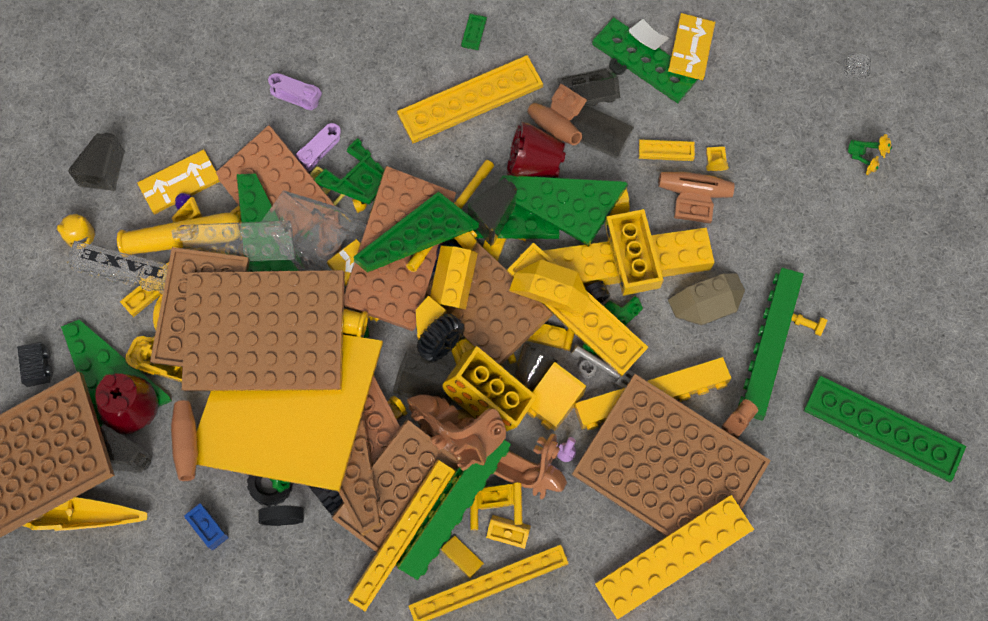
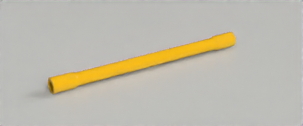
(481, 174)

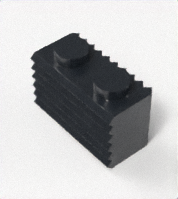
(34, 364)

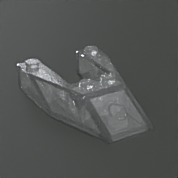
(316, 229)

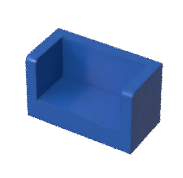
(206, 526)

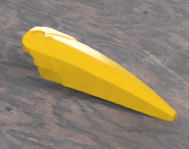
(140, 356)
(85, 513)

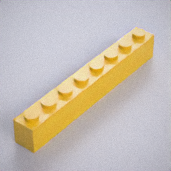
(676, 384)

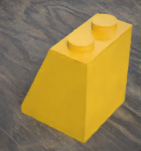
(556, 397)

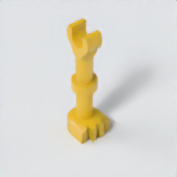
(818, 327)

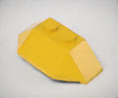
(551, 286)

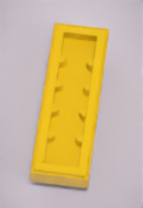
(666, 150)

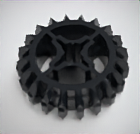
(440, 337)

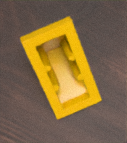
(188, 211)

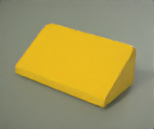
(507, 532)
(462, 557)

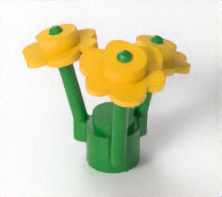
(859, 148)

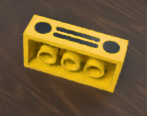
(633, 252)

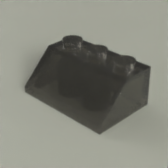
(594, 85)
(602, 132)
(421, 377)

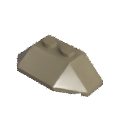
(708, 299)

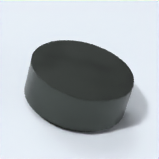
(616, 67)

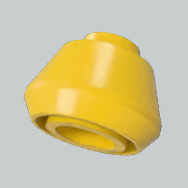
(467, 240)

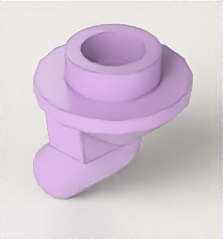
(567, 450)

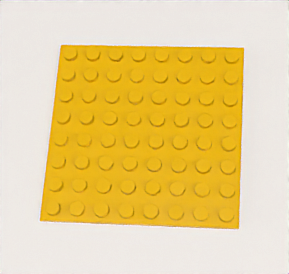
(291, 432)

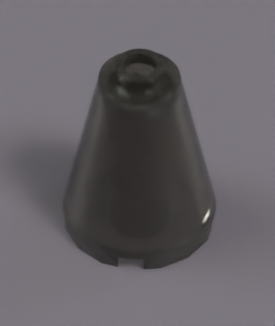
(532, 366)

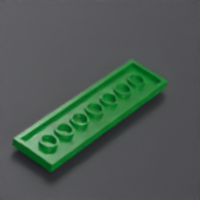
(885, 429)

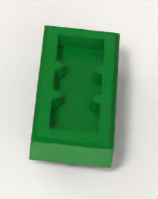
(474, 32)

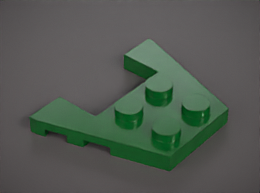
(361, 181)

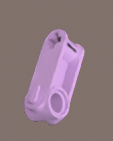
(294, 91)
(319, 146)

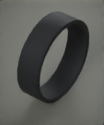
(280, 515)

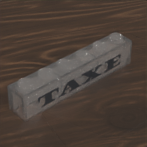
(117, 266)

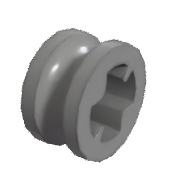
(583, 373)

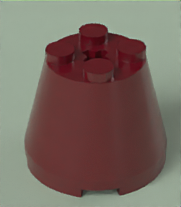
(535, 153)
(126, 402)

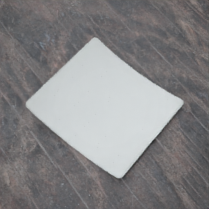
(645, 34)

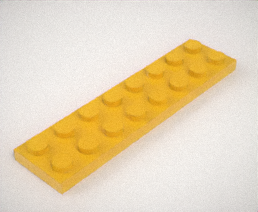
(469, 99)
(597, 327)
(674, 556)

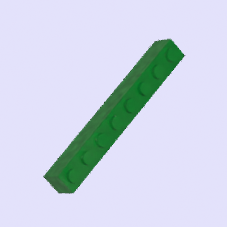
(772, 340)
(447, 513)

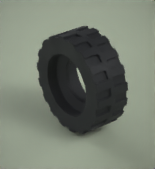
(266, 498)

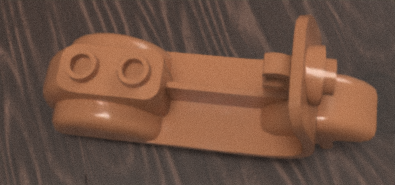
(468, 444)
(530, 475)

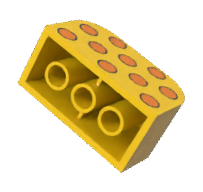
(483, 384)

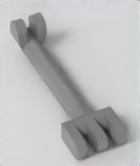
(579, 351)

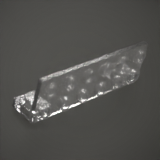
(248, 239)

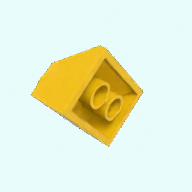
(453, 276)

